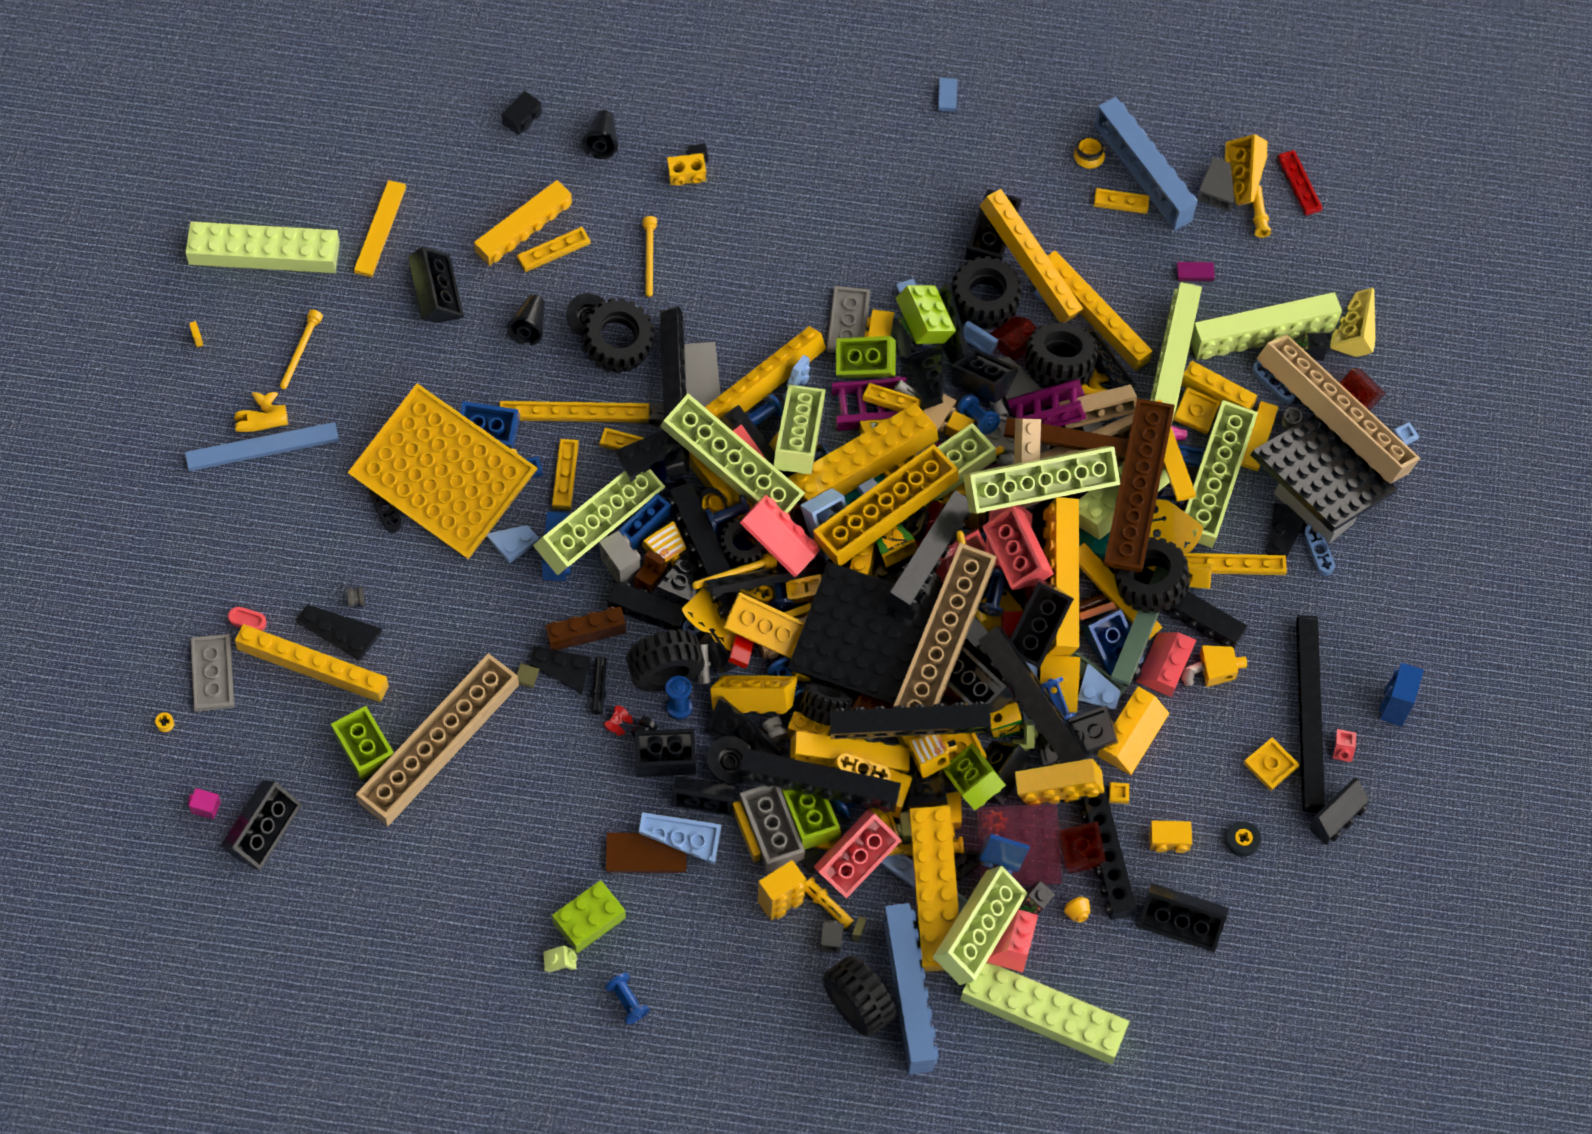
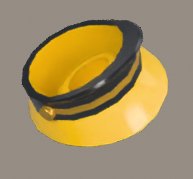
(1089, 153)
(716, 498)

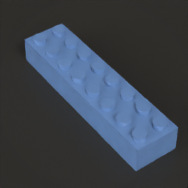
(1145, 163)
(910, 989)

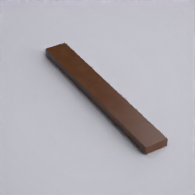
(1073, 438)

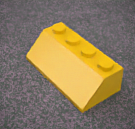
(756, 692)
(1135, 730)

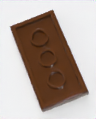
(641, 855)

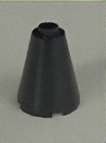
(601, 136)
(527, 321)

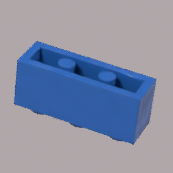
(646, 521)

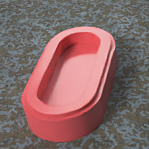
(240, 616)

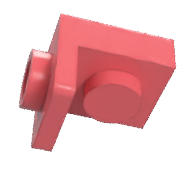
(1344, 745)

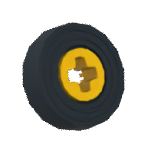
(1244, 848)

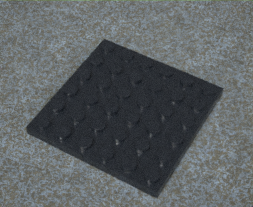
(1323, 473)
(856, 637)

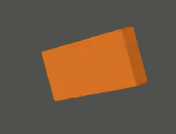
(1096, 611)

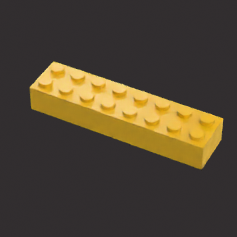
(869, 454)
(886, 505)
(1063, 557)
(933, 879)

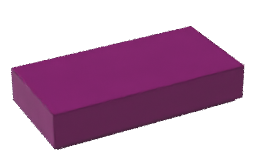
(1195, 271)

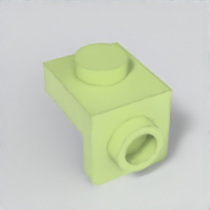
(1029, 736)
(904, 827)
(559, 958)

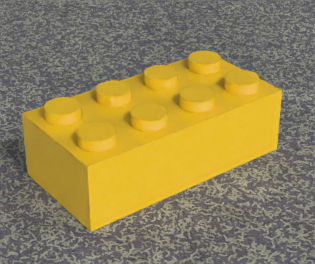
(1060, 782)

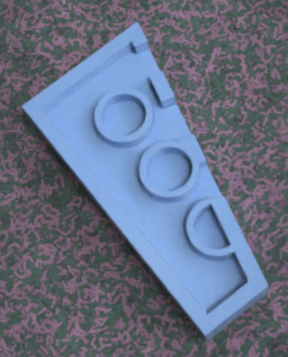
(686, 835)

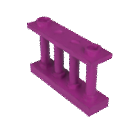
(1057, 415)
(852, 422)

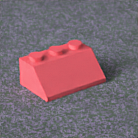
(1166, 662)
(1015, 942)

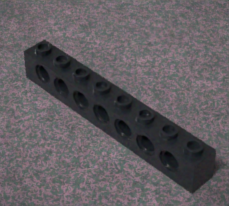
(1115, 907)

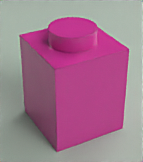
(204, 803)

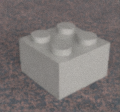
(619, 557)

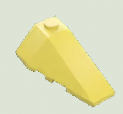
(1357, 328)

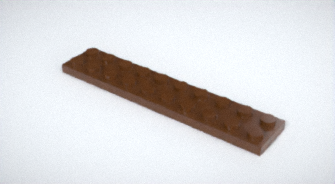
(1139, 485)

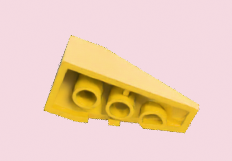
(1247, 161)

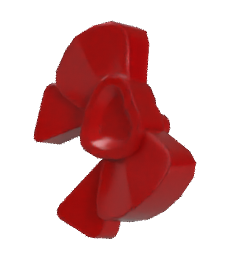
(620, 714)

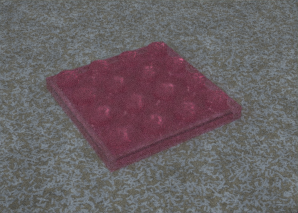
(1031, 826)

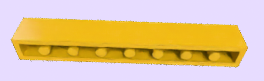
(1031, 256)
(1103, 317)
(768, 374)
(311, 663)

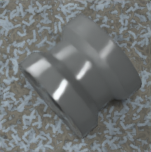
(355, 596)

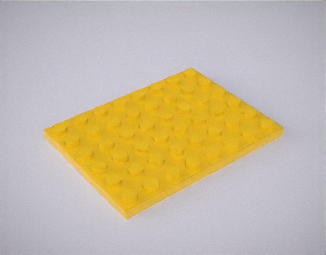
(442, 471)

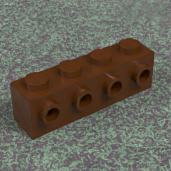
(585, 628)

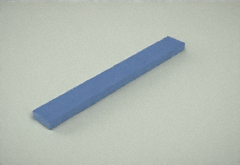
(261, 446)

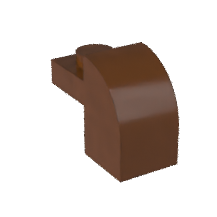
(651, 572)

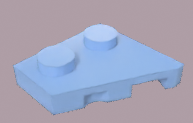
(799, 373)
(513, 541)
(1098, 690)

